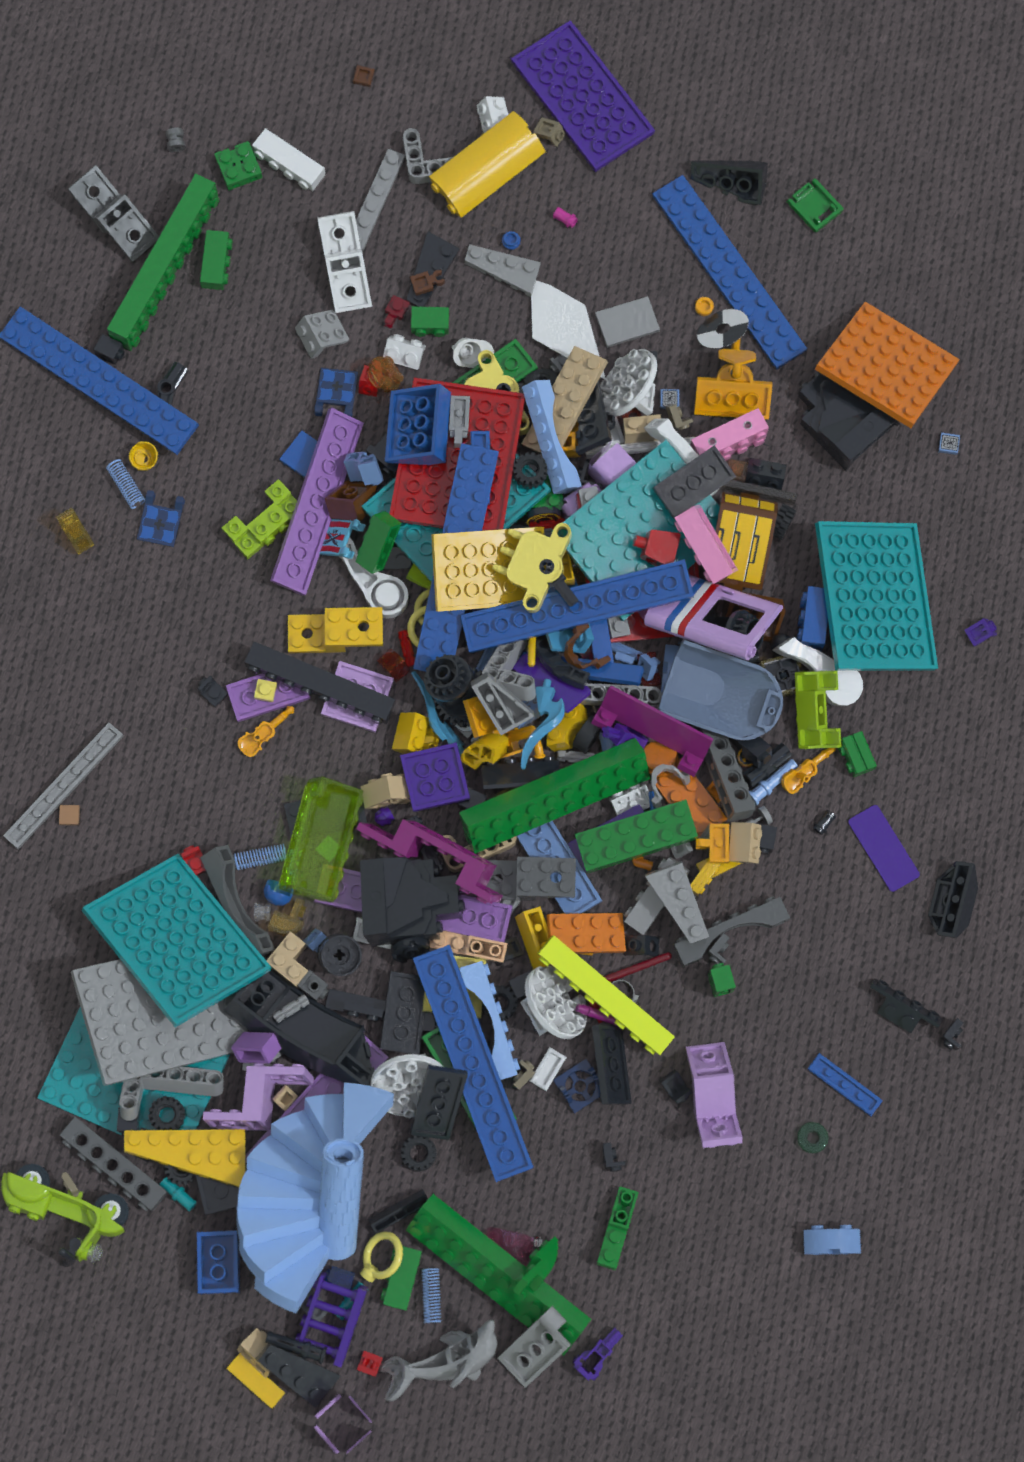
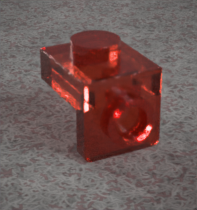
(393, 665)

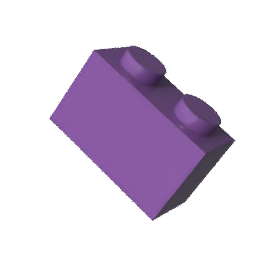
(256, 1047)

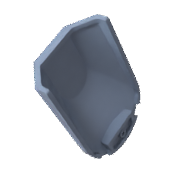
(721, 693)

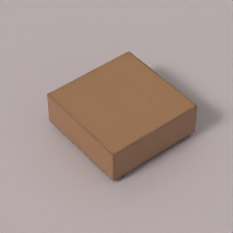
(69, 815)

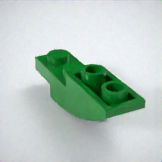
(617, 1228)
(539, 1266)

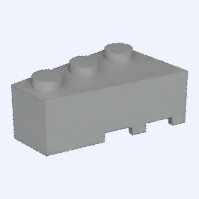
(500, 703)

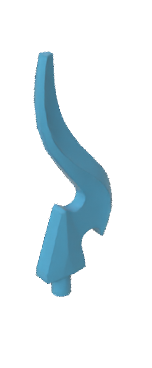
(545, 706)
(442, 730)

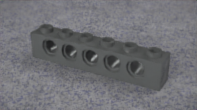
(727, 791)
(155, 1192)

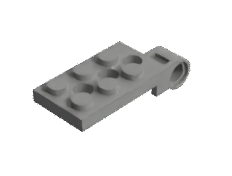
(535, 1335)

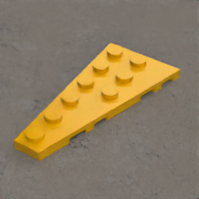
(199, 1152)

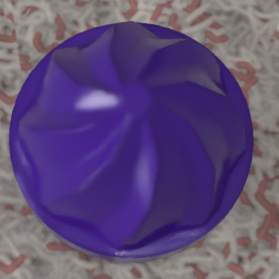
(384, 816)

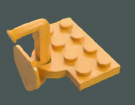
(733, 393)
(482, 724)

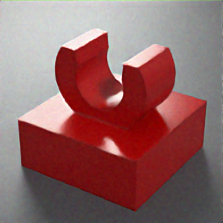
(369, 1363)

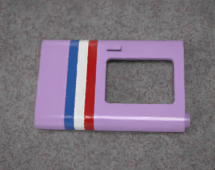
(686, 618)

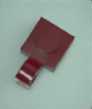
(396, 310)

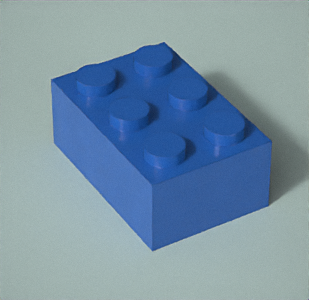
(813, 618)
(218, 1262)

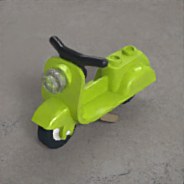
(31, 1195)

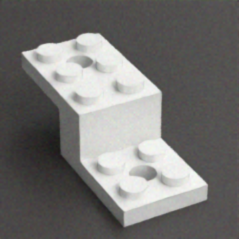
(344, 261)

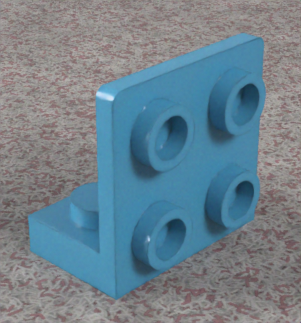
(558, 640)

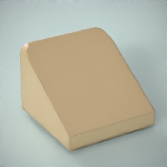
(285, 1097)

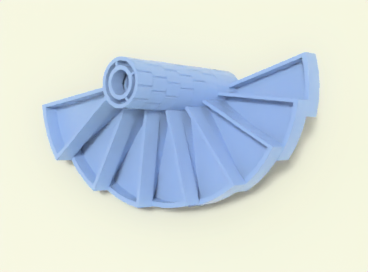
(305, 1191)

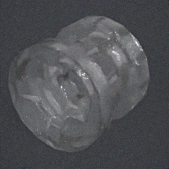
(262, 912)

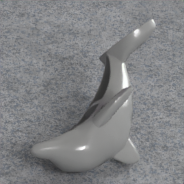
(459, 1360)

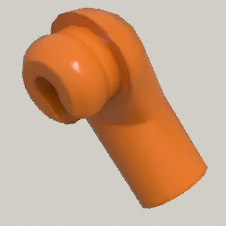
(643, 863)

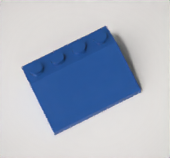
(418, 425)

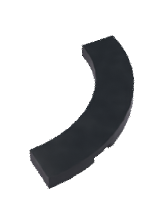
(554, 664)

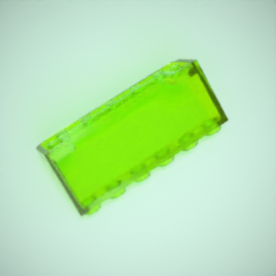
(321, 839)

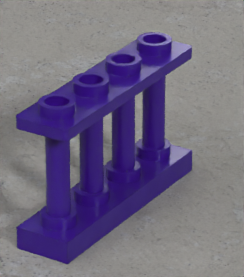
(351, 1315)

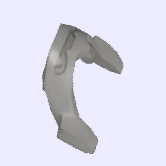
(684, 777)

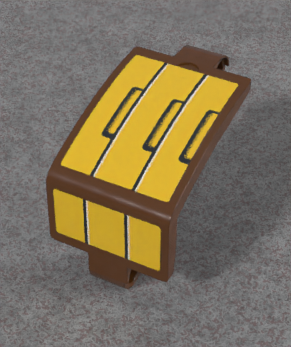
(746, 532)

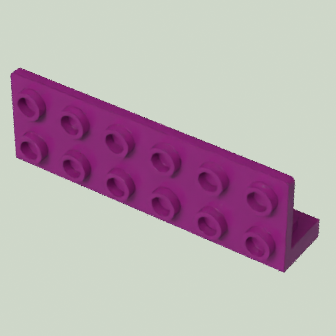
(655, 725)

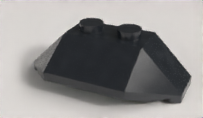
(954, 899)

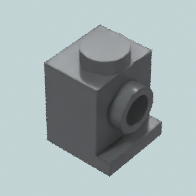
(305, 985)

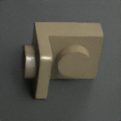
(550, 130)
(675, 414)
(522, 1078)

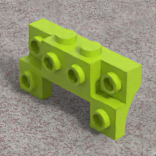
(265, 526)
(812, 709)

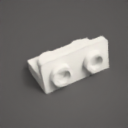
(629, 798)

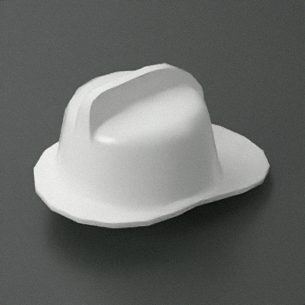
(467, 351)

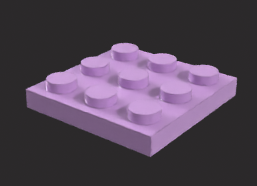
(366, 678)

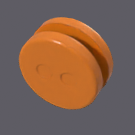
(660, 754)

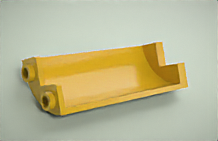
(486, 164)

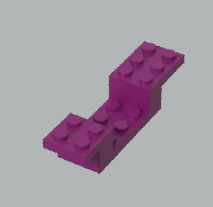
(410, 840)

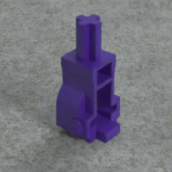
(622, 733)
(603, 1349)

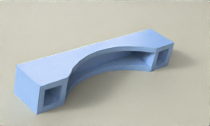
(560, 470)
(476, 979)

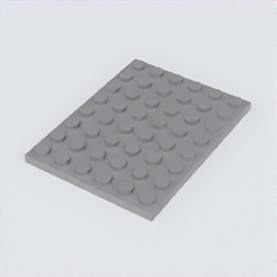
(135, 1036)

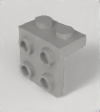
(320, 331)

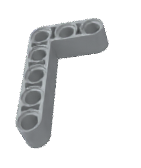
(418, 164)
(500, 668)
(640, 693)
(177, 1080)

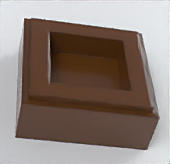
(363, 76)

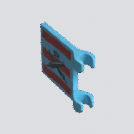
(338, 536)

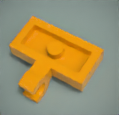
(717, 843)

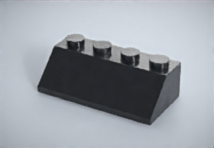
(511, 774)

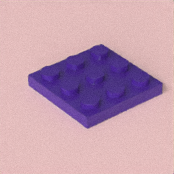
(434, 777)

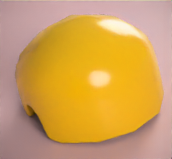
(138, 454)

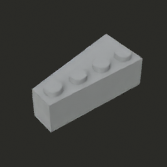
(677, 895)
(648, 905)

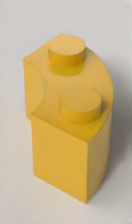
(564, 733)
(485, 749)

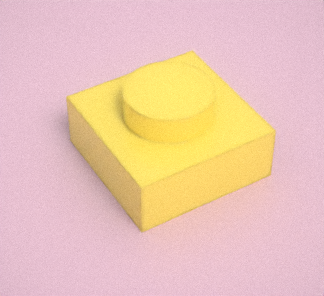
(265, 690)

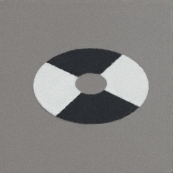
(707, 331)

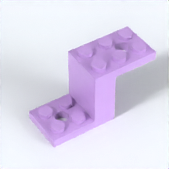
(713, 1095)
(258, 1097)

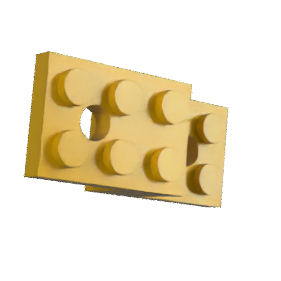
(335, 630)

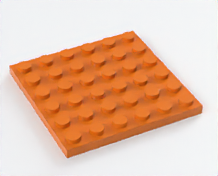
(887, 364)

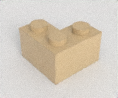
(385, 791)
(284, 959)

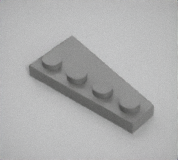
(513, 270)

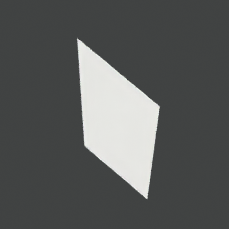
(560, 321)

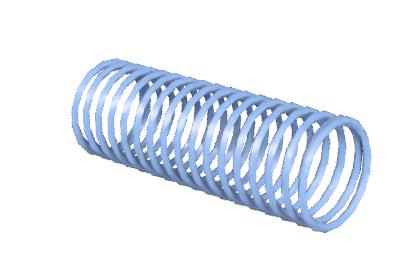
(115, 479)
(266, 862)
(427, 1298)

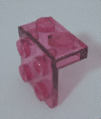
(514, 1243)

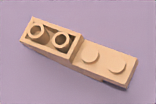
(471, 946)

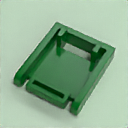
(813, 203)

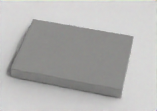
(627, 321)

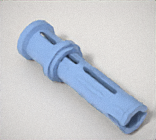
(765, 786)

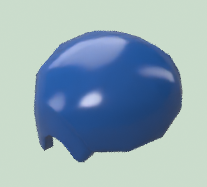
(273, 895)

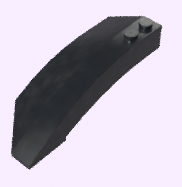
(309, 1036)

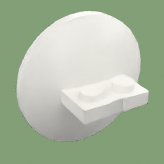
(630, 383)
(550, 1004)
(404, 1078)

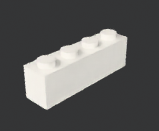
(288, 159)

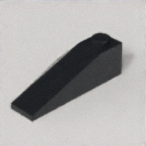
(739, 178)

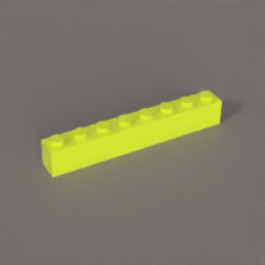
(606, 995)

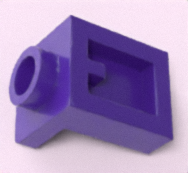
(981, 631)

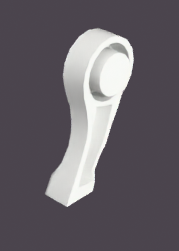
(663, 430)
(378, 588)
(849, 682)

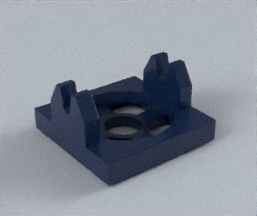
(560, 1082)

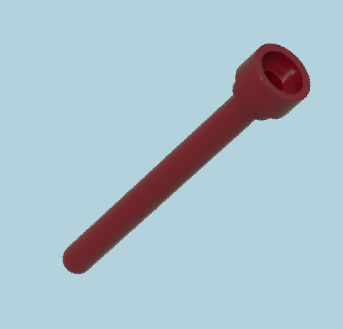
(638, 967)

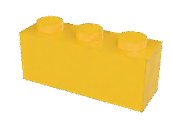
(534, 933)

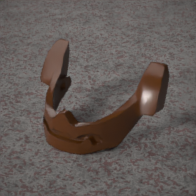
(573, 658)

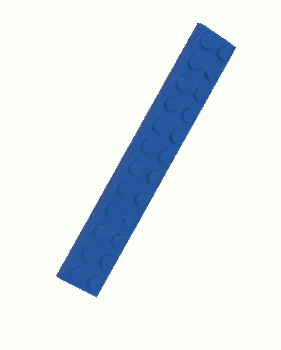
(729, 271)
(98, 380)
(464, 514)
(595, 603)
(470, 1052)

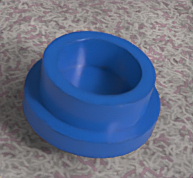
(511, 240)

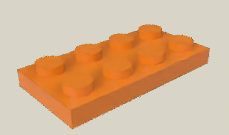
(701, 804)
(589, 932)

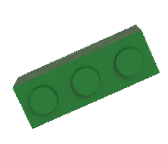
(216, 260)
(378, 542)
(402, 1281)

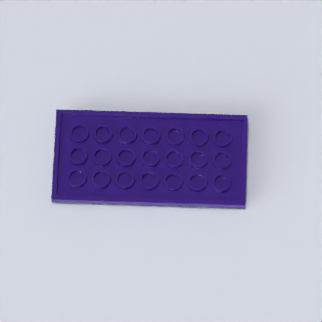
(583, 96)

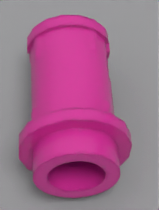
(568, 219)

